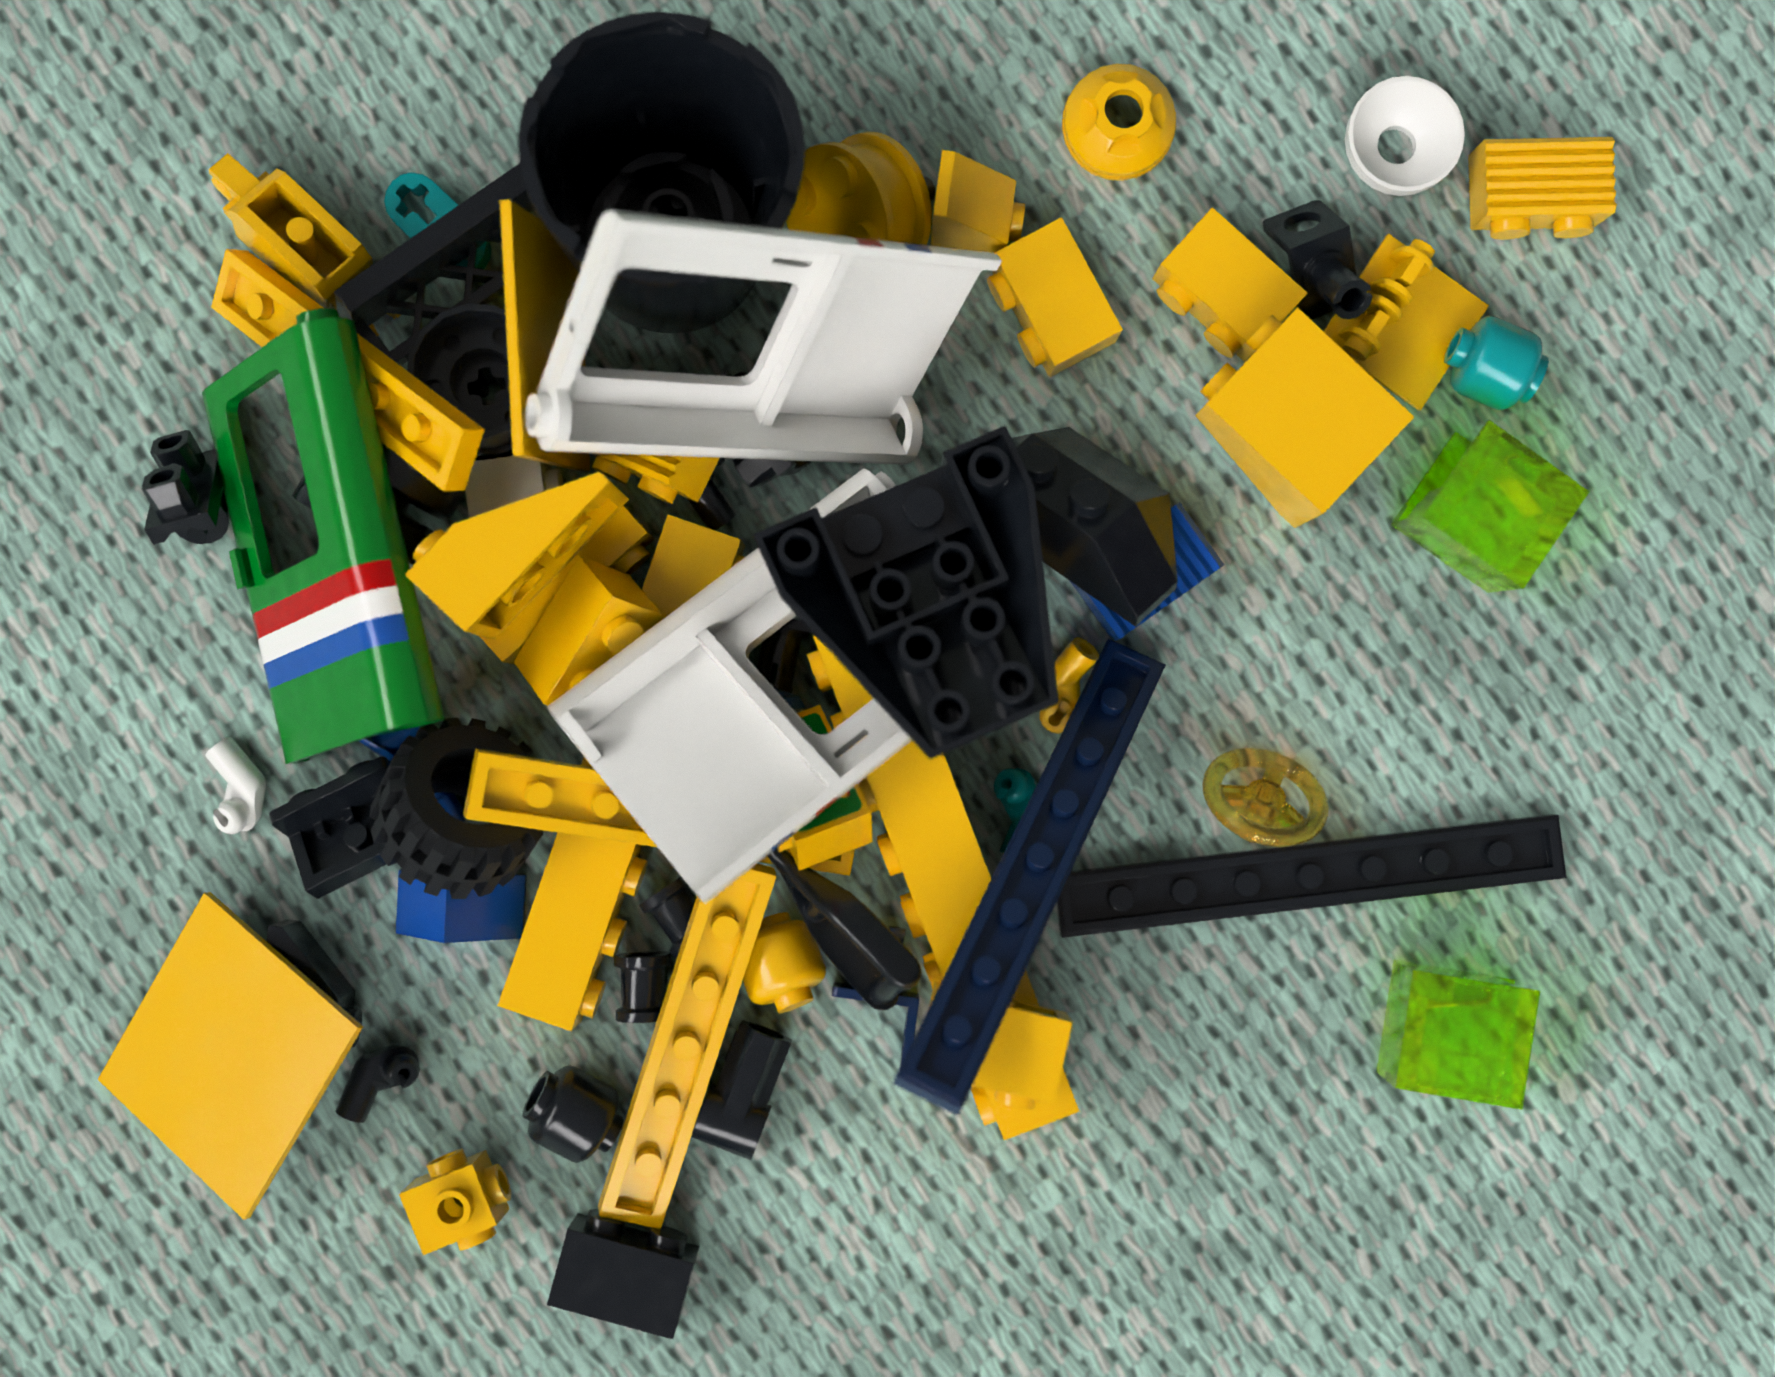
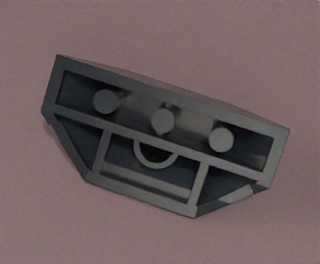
(1101, 522)

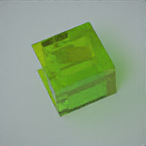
(1490, 508)
(1457, 1034)

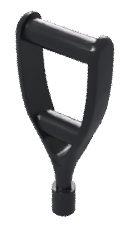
(850, 935)

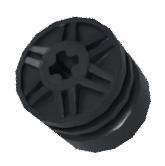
(459, 359)

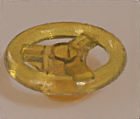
(1260, 810)

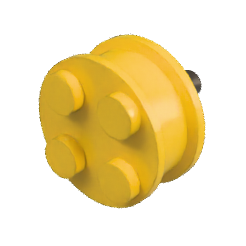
(864, 190)

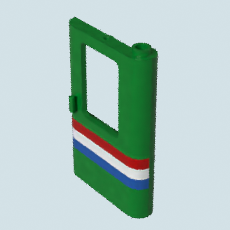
(345, 624)

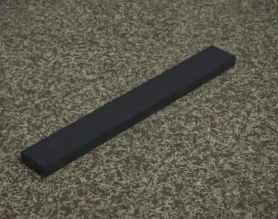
(1311, 875)

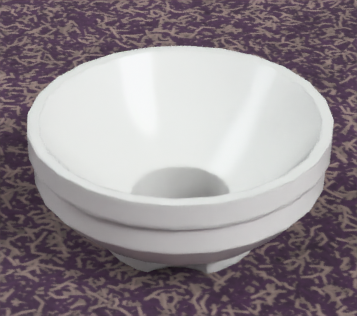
(1424, 115)

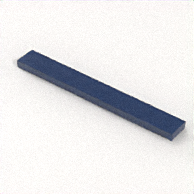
(1028, 881)

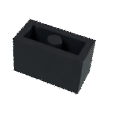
(624, 1274)

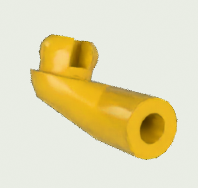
(1069, 670)

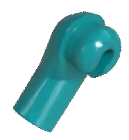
(1014, 790)

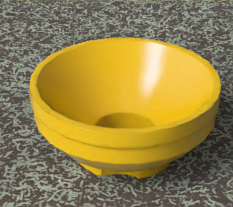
(1113, 150)

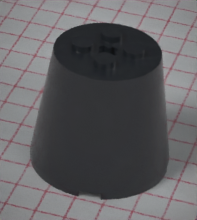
(661, 124)

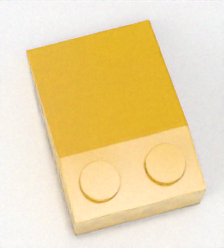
(502, 559)

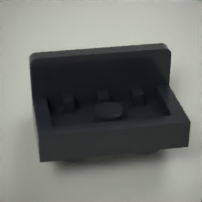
(333, 828)

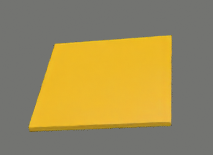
(536, 299)
(229, 1054)

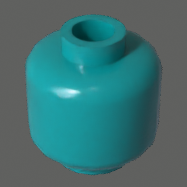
(1496, 363)

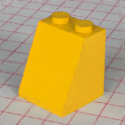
(1300, 417)

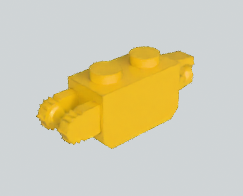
(290, 231)

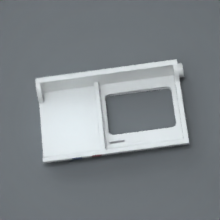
(827, 379)
(705, 741)

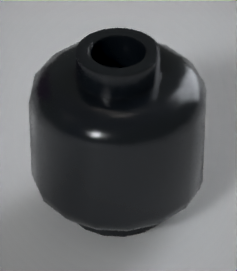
(573, 1114)

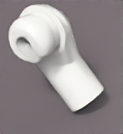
(244, 788)

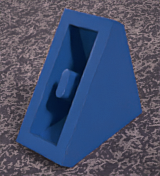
(461, 920)

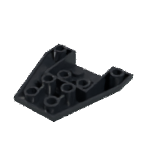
(931, 594)

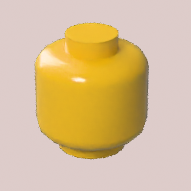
(783, 964)

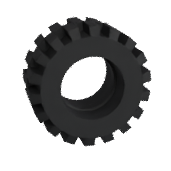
(428, 839)

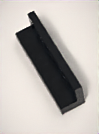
(429, 256)

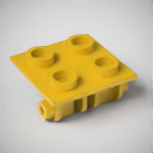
(1408, 321)

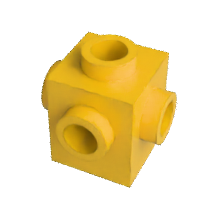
(457, 1201)

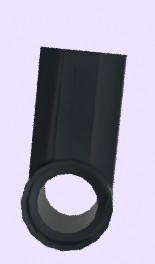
(739, 1101)

